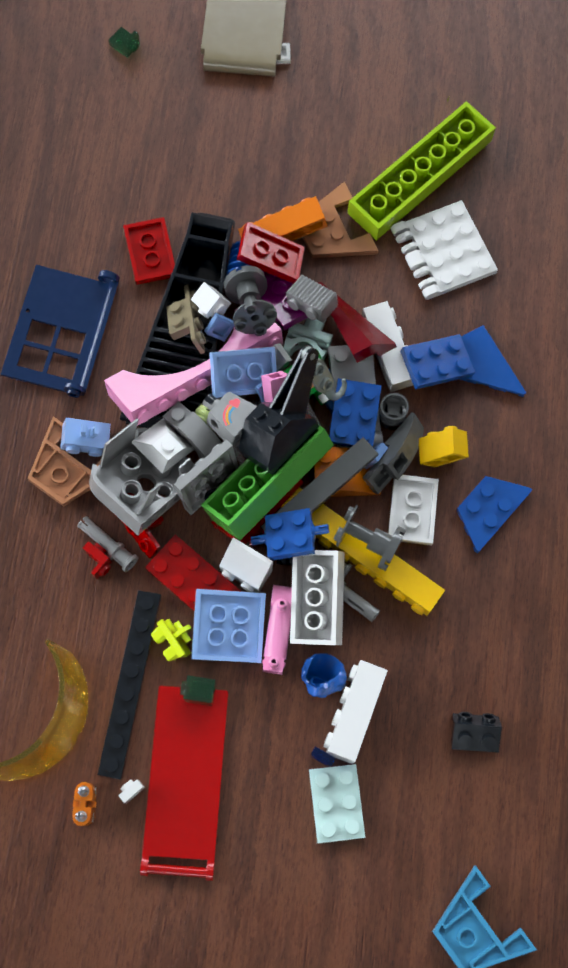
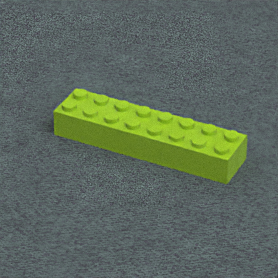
(421, 170)

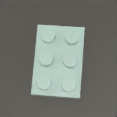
(336, 803)

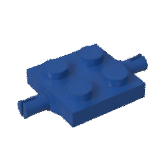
(289, 534)

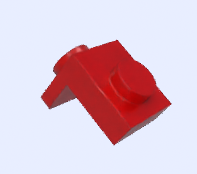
(97, 553)

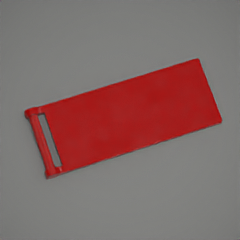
(184, 783)

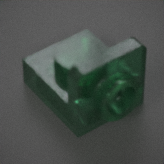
(124, 41)

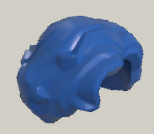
(323, 675)

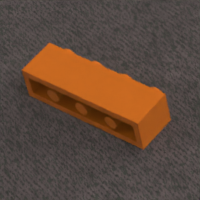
(294, 220)

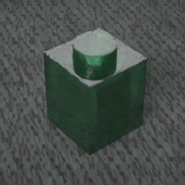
(198, 690)

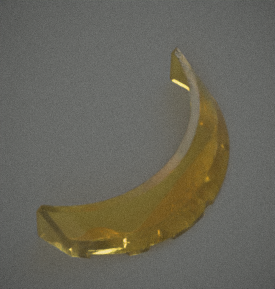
(64, 726)

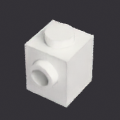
(210, 301)

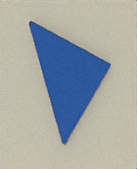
(489, 364)

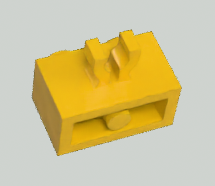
(443, 447)

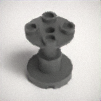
(246, 289)
(377, 540)

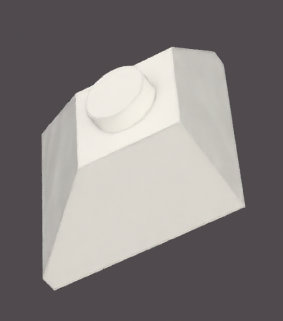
(162, 445)

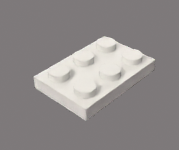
(414, 508)

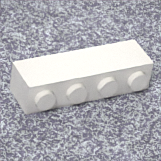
(392, 362)

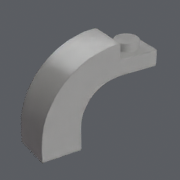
(192, 429)

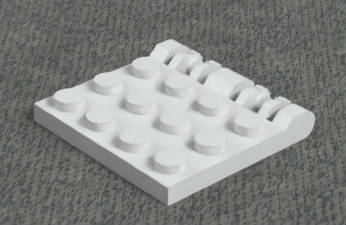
(445, 248)

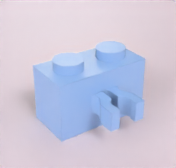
(84, 436)

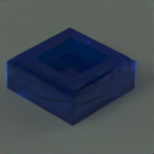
(322, 757)

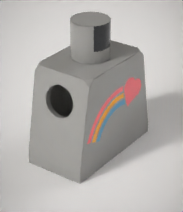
(228, 415)

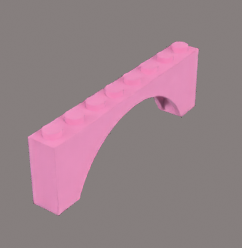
(147, 396)

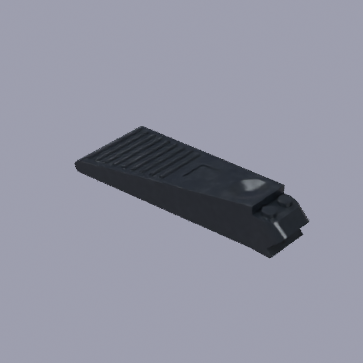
(200, 260)

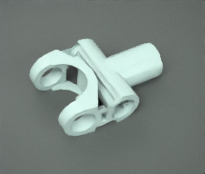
(308, 334)

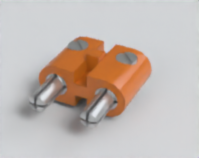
(84, 804)

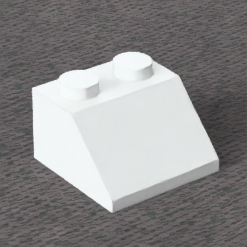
(245, 566)

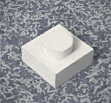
(130, 790)

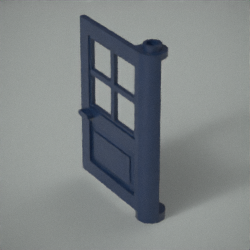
(69, 304)

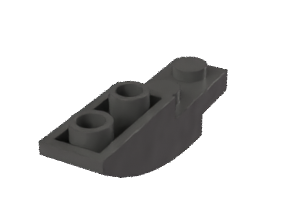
(400, 453)

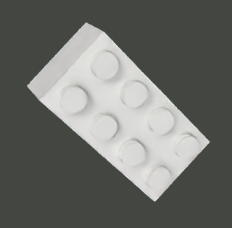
(317, 598)
(356, 711)

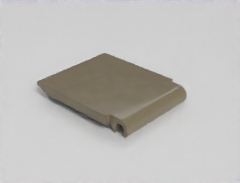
(243, 36)

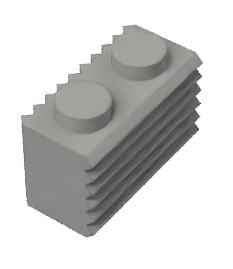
(312, 298)

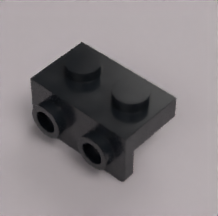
(476, 732)

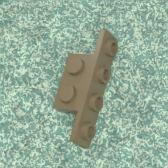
(185, 319)

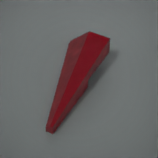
(359, 333)

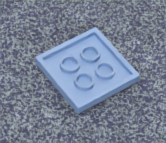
(228, 626)

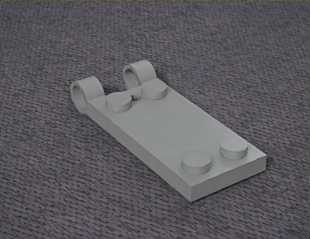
(344, 366)

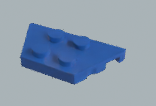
(489, 508)

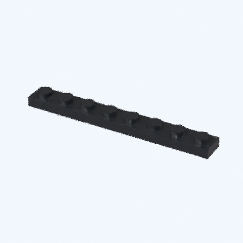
(129, 685)

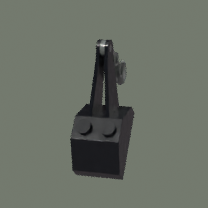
(282, 426)

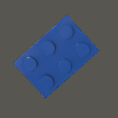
(437, 361)
(355, 413)

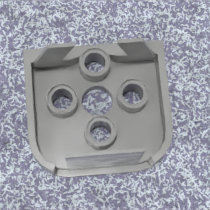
(115, 479)

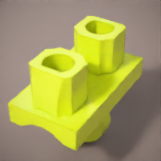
(176, 636)

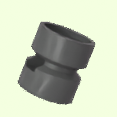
(393, 411)

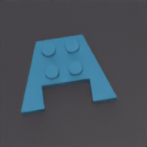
(467, 934)

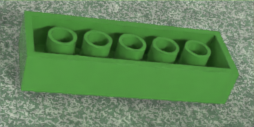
(253, 491)

